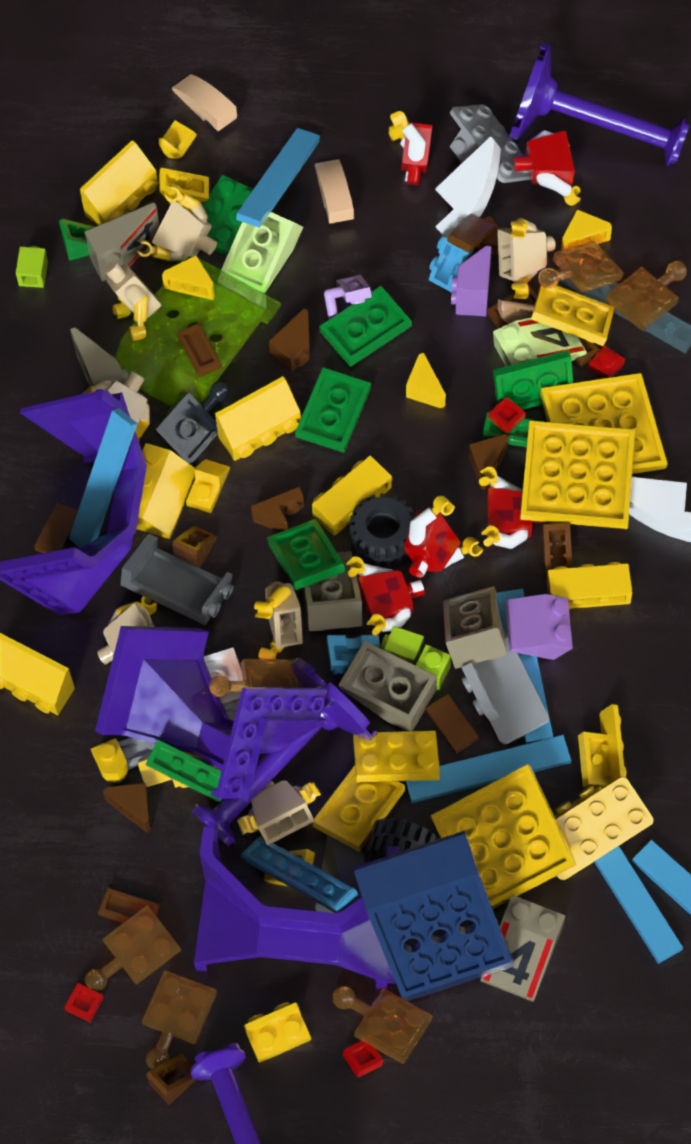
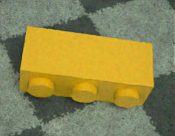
(337, 504)
(591, 585)

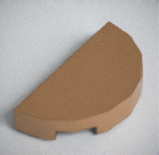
(514, 311)

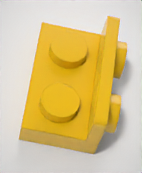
(276, 1031)

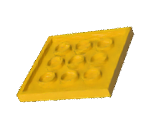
(612, 404)
(578, 474)
(510, 835)

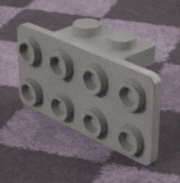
(476, 127)
(505, 696)

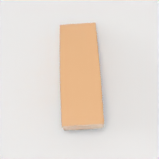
(206, 101)
(334, 191)

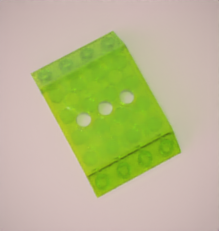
(160, 357)

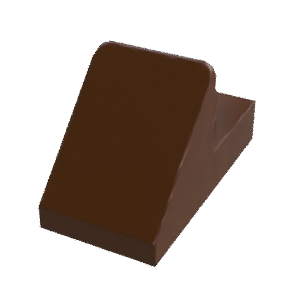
(272, 511)

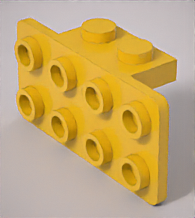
(600, 821)

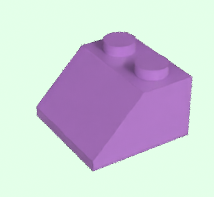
(472, 284)
(539, 626)

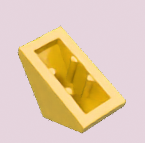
(192, 184)
(585, 229)
(190, 279)
(424, 385)

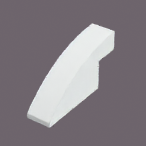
(470, 186)
(661, 506)

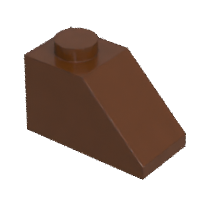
(291, 343)

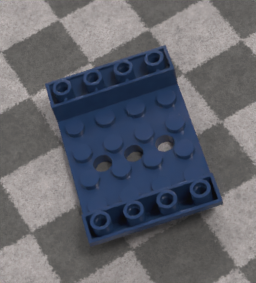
(431, 891)

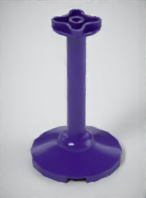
(543, 95)
(339, 713)
(219, 1068)

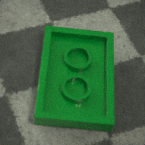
(222, 211)
(365, 326)
(525, 379)
(333, 410)
(306, 554)

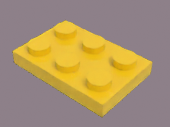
(573, 314)
(397, 757)
(355, 808)

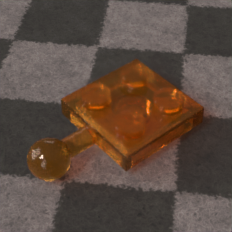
(584, 265)
(644, 297)
(257, 674)
(138, 947)
(177, 1011)
(388, 1024)

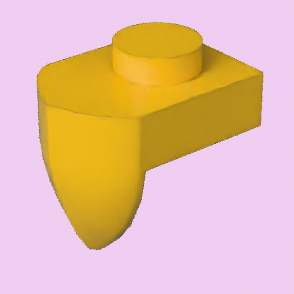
(176, 140)
(110, 761)

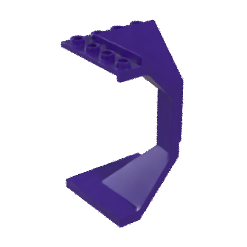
(71, 576)
(164, 694)
(241, 927)

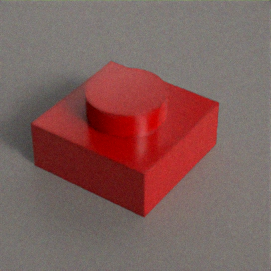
(606, 363)
(507, 415)
(84, 1002)
(362, 1058)

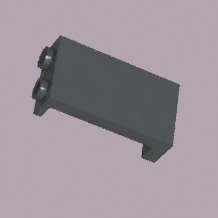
(175, 582)

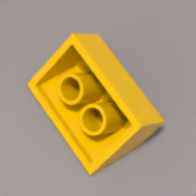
(119, 186)
(258, 419)
(164, 490)
(34, 676)

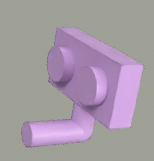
(352, 289)

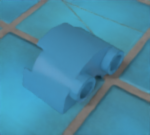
(447, 263)
(343, 651)

